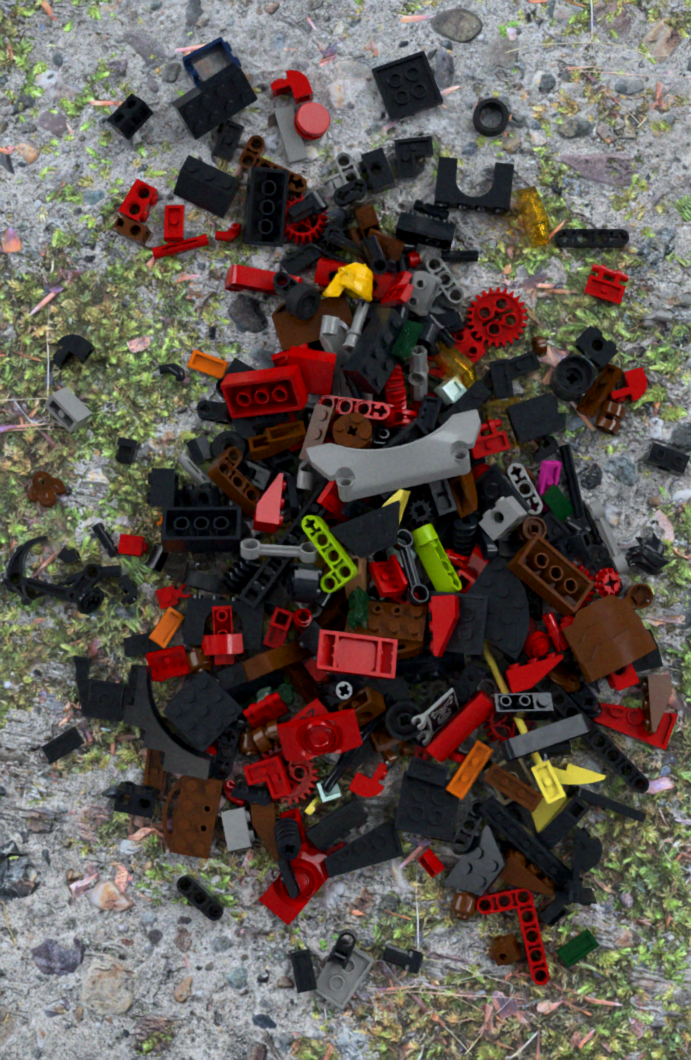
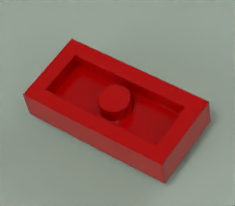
(174, 223)

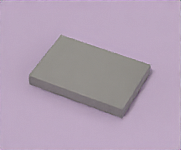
(340, 984)

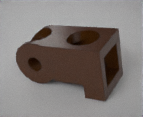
(131, 230)

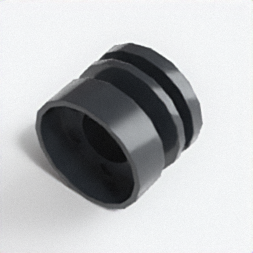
(581, 375)

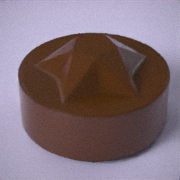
(539, 345)

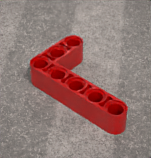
(525, 926)

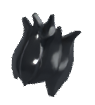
(648, 555)

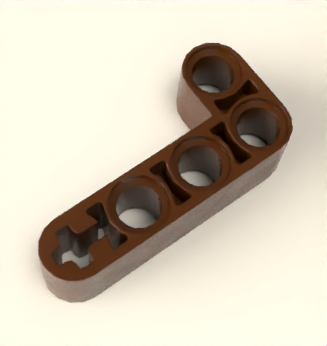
(256, 156)
(232, 482)
(274, 660)

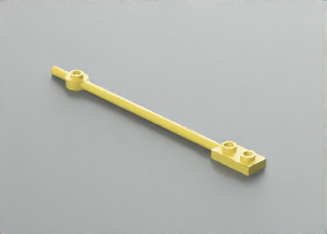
(542, 771)

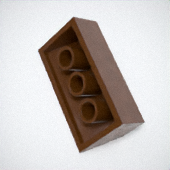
(551, 575)

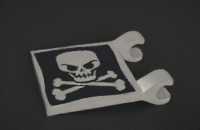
(436, 716)

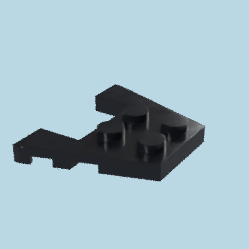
(103, 698)

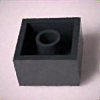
(163, 488)

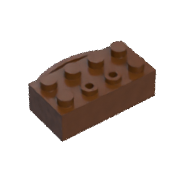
(297, 332)
(397, 622)
(193, 816)

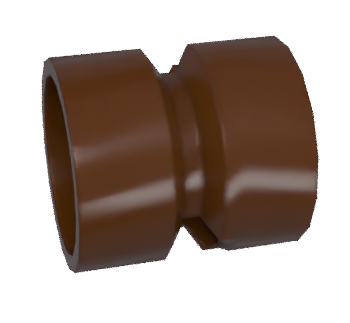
(612, 411)
(529, 528)
(639, 596)
(267, 735)

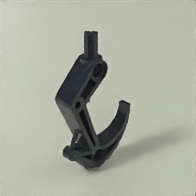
(80, 581)

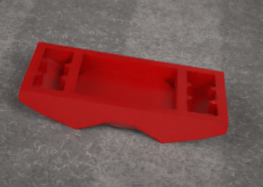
(356, 654)
(320, 735)
(310, 874)

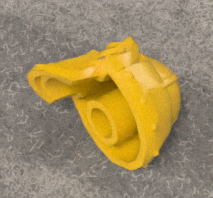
(355, 281)

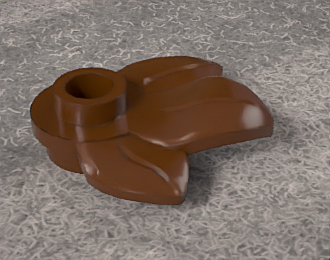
(45, 492)
(565, 676)

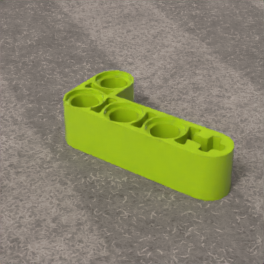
(326, 552)

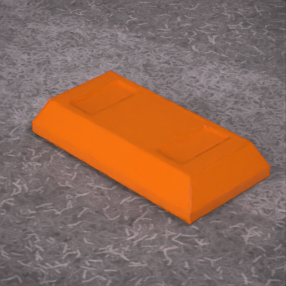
(207, 364)
(166, 627)

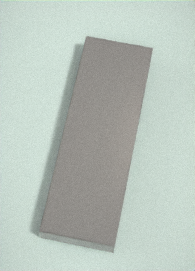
(292, 141)

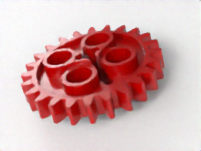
(488, 303)
(299, 790)

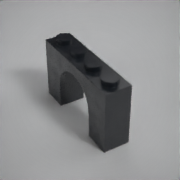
(495, 200)
(200, 609)

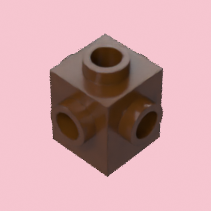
(504, 949)

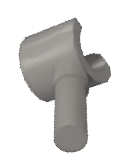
(136, 138)

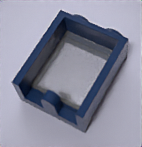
(209, 60)

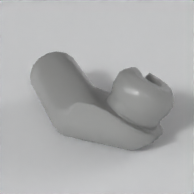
(655, 316)

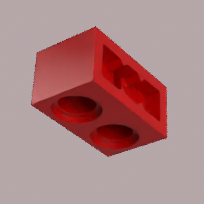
(134, 201)

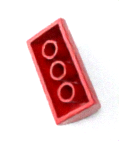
(461, 726)

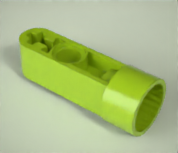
(435, 559)

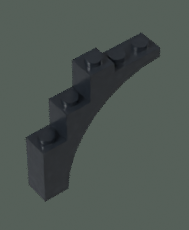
(144, 713)

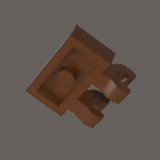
(383, 740)

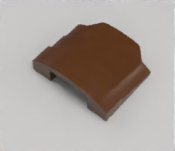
(607, 637)

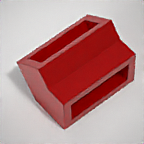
(430, 863)

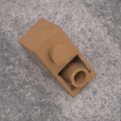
(361, 578)

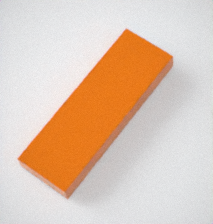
(469, 769)

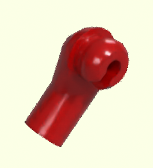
(230, 235)

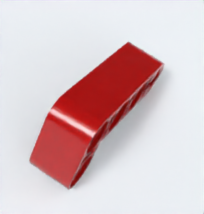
(252, 279)
(358, 405)

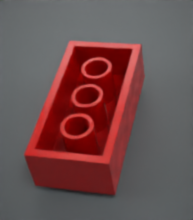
(264, 391)

